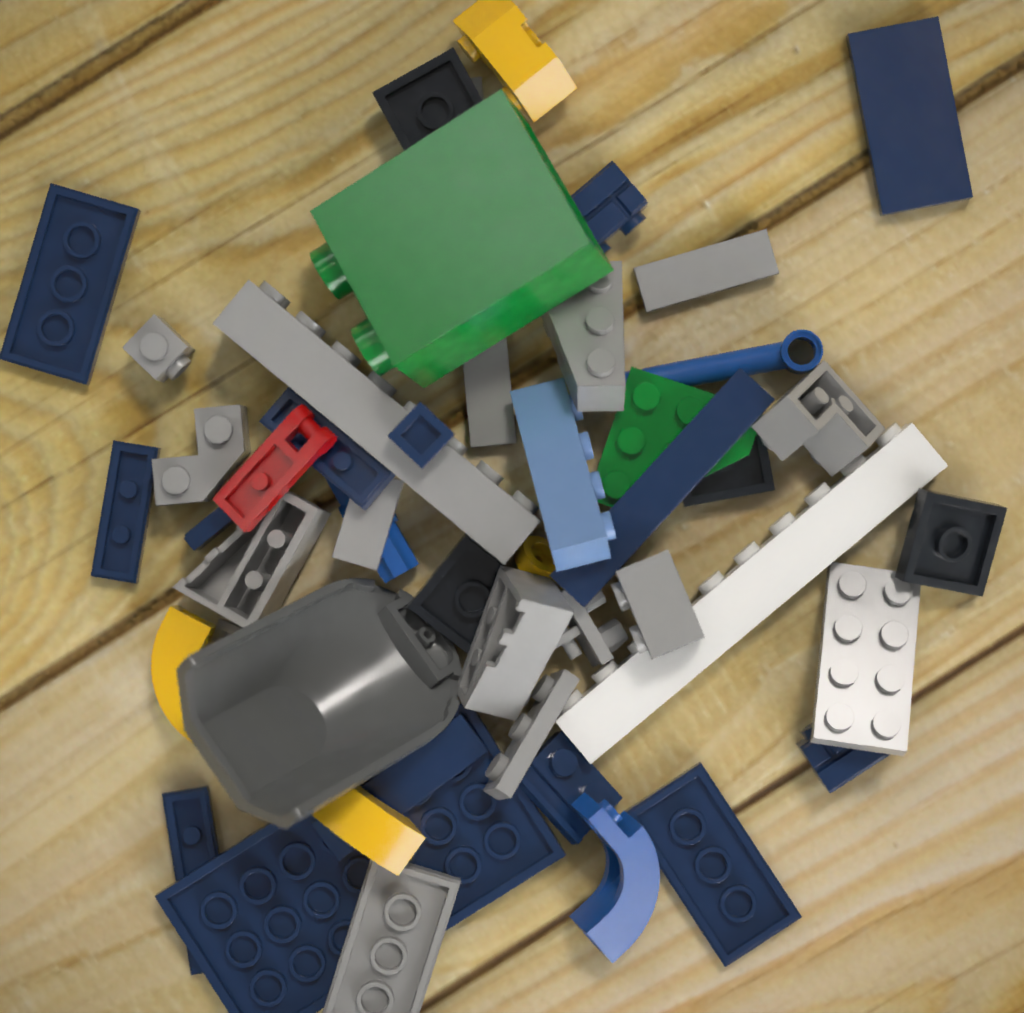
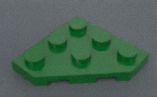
(651, 419)

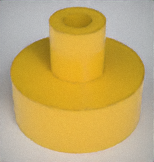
(535, 556)

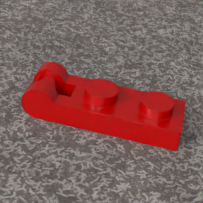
(273, 469)

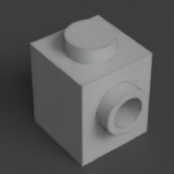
(160, 349)

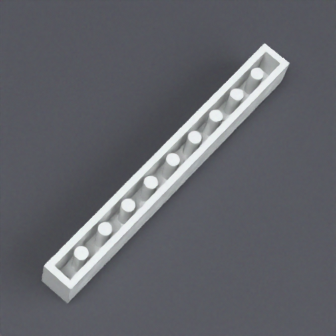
(754, 587)

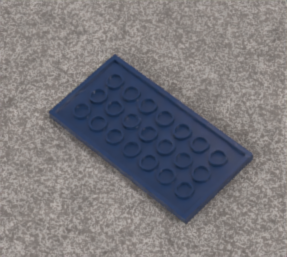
(279, 904)

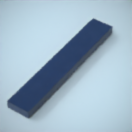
(671, 480)

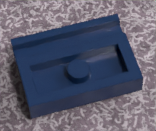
(558, 778)

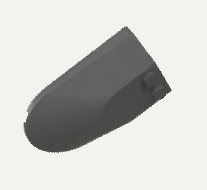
(318, 698)

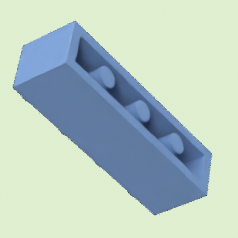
(561, 475)

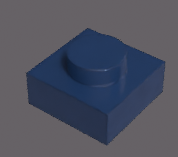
(421, 435)

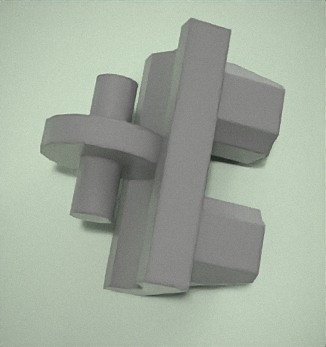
(595, 642)

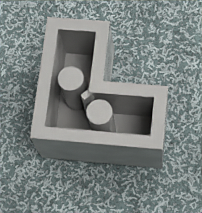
(823, 418)
(657, 604)

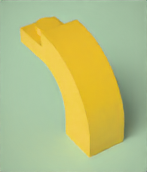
(176, 639)
(372, 828)

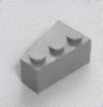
(590, 343)
(257, 568)
(512, 642)

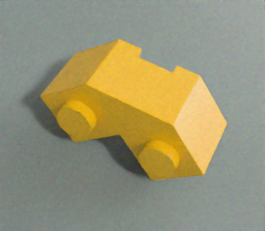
(506, 44)

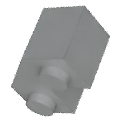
(221, 448)

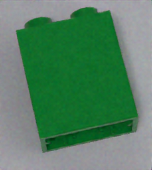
(455, 243)

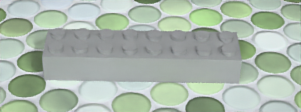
(367, 414)

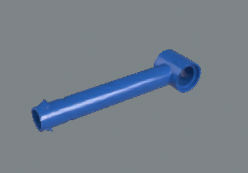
(751, 360)

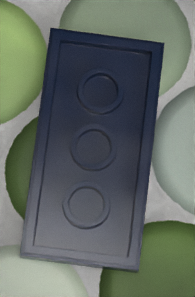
(909, 116)
(69, 284)
(714, 865)

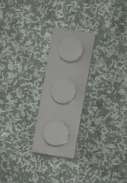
(529, 734)

